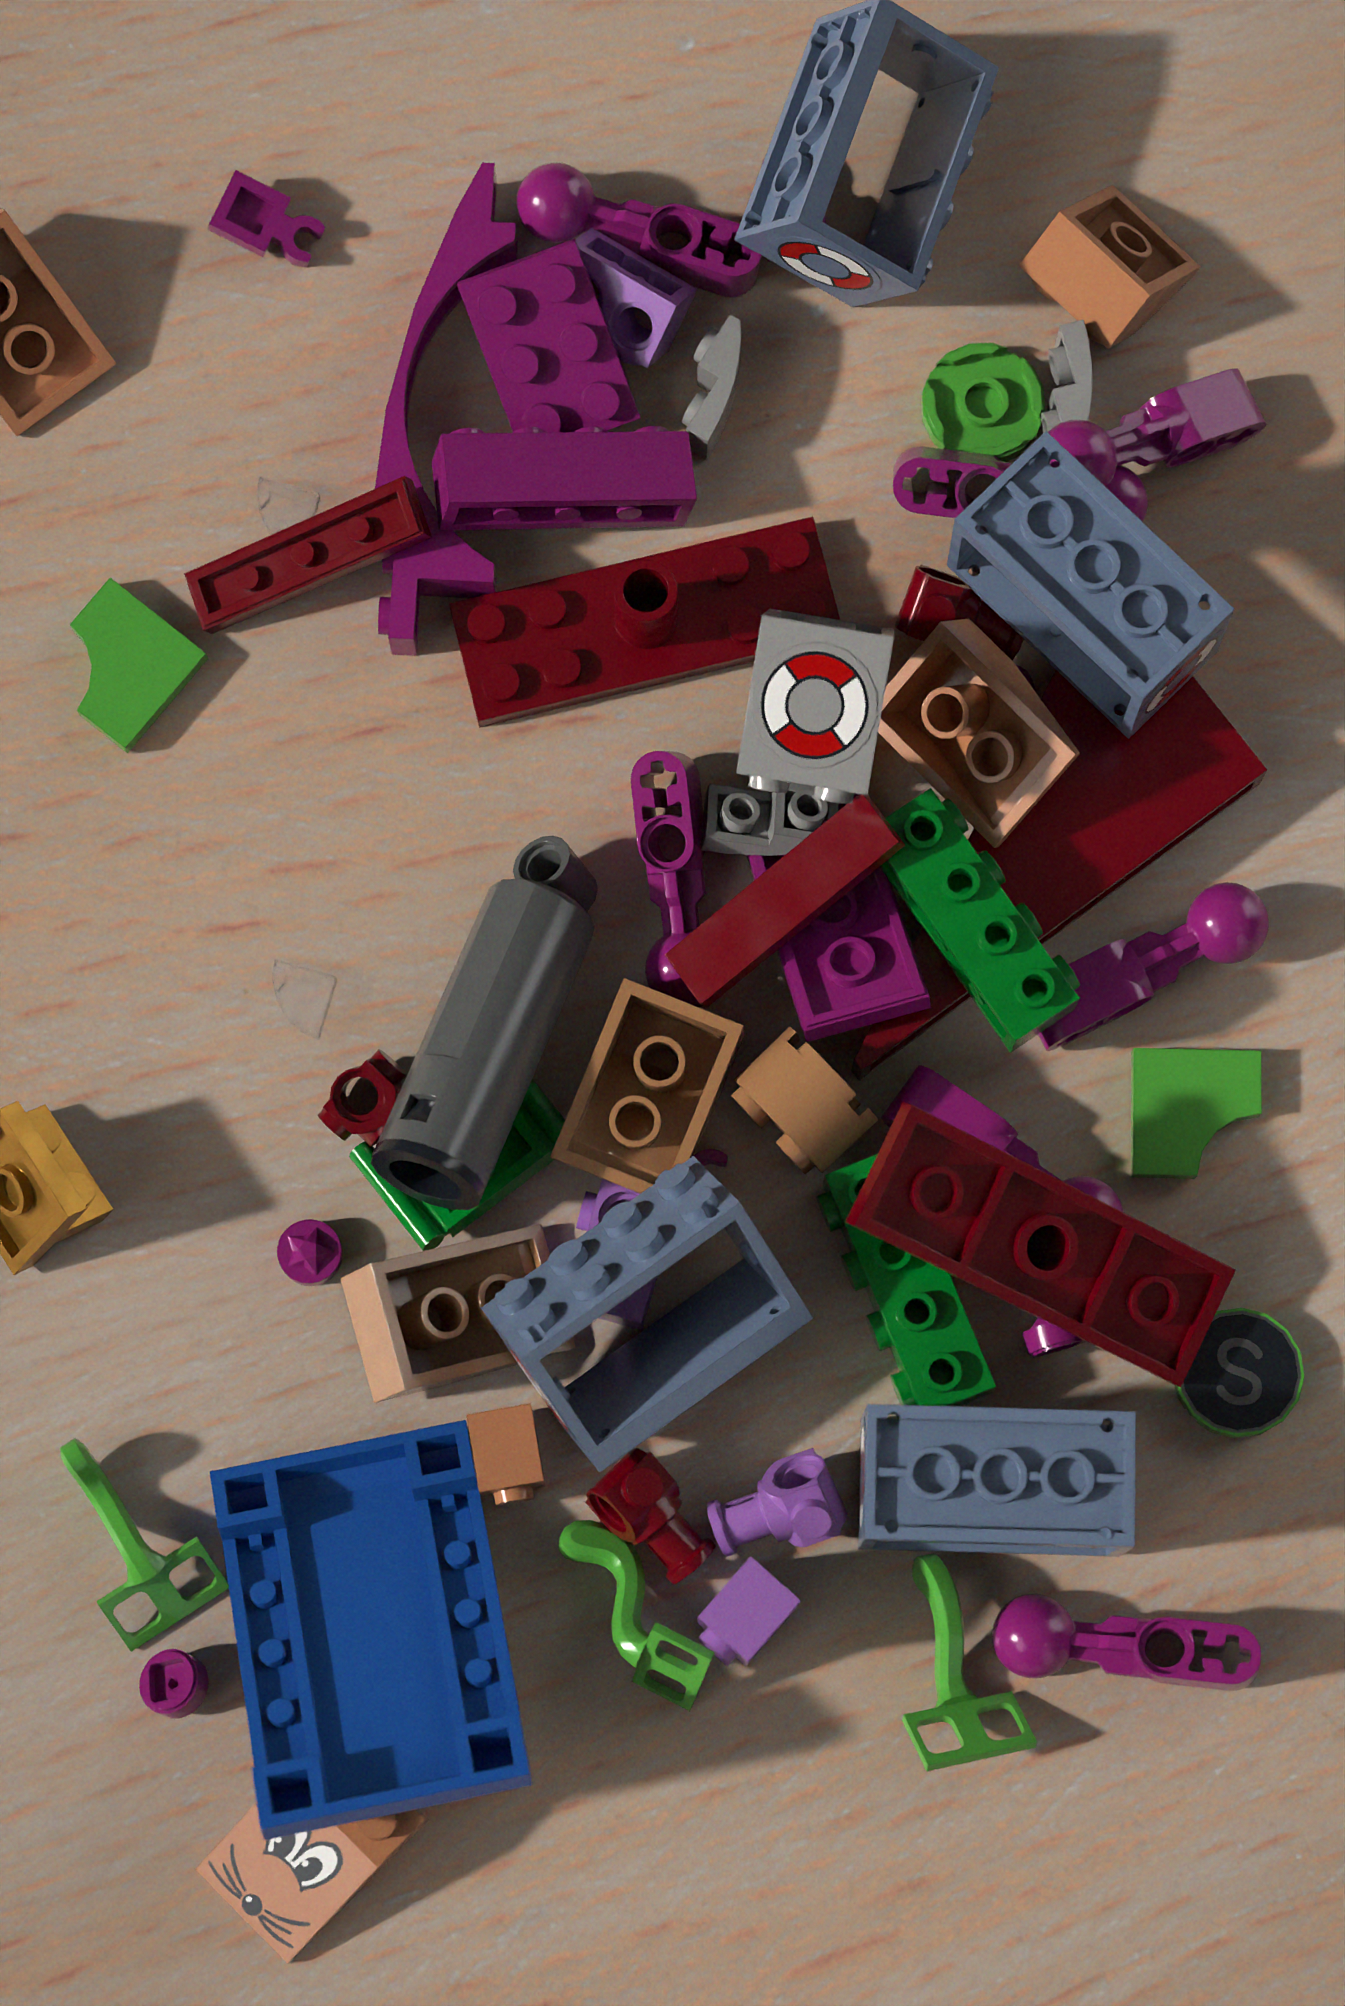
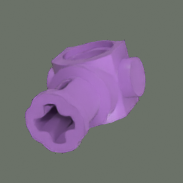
(792, 1503)

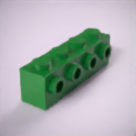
(976, 924)
(913, 1307)

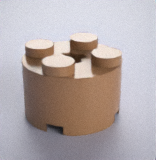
(803, 1101)

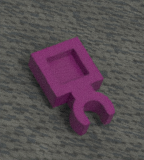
(256, 216)

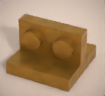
(42, 1187)

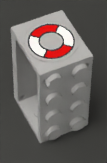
(814, 704)

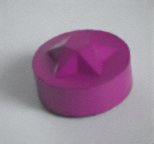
(309, 1252)
(1047, 1339)
(173, 1683)

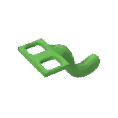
(596, 1544)
(146, 1568)
(955, 1701)

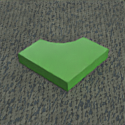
(135, 664)
(1184, 1101)

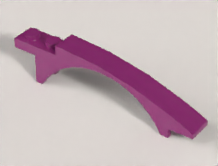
(445, 562)

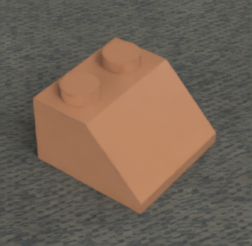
(1108, 265)

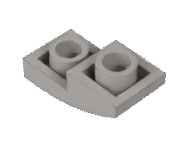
(1071, 366)
(718, 374)
(761, 821)

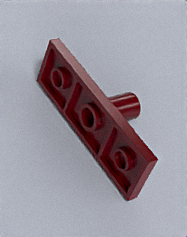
(585, 642)
(1040, 1244)

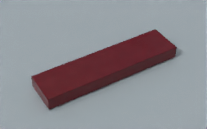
(308, 555)
(784, 899)

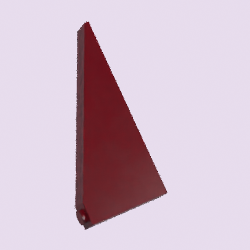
(1095, 827)

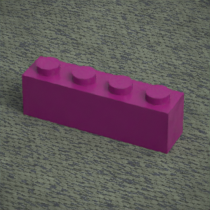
(563, 479)

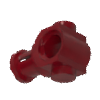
(941, 597)
(344, 1119)
(642, 1505)

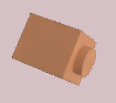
(506, 1453)

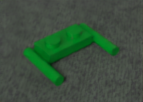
(522, 1157)

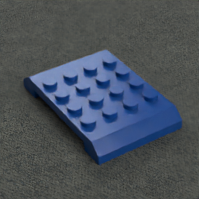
(369, 1630)

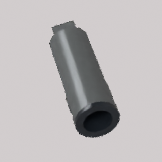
(489, 1030)

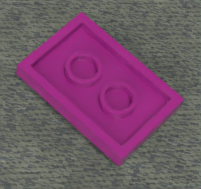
(549, 343)

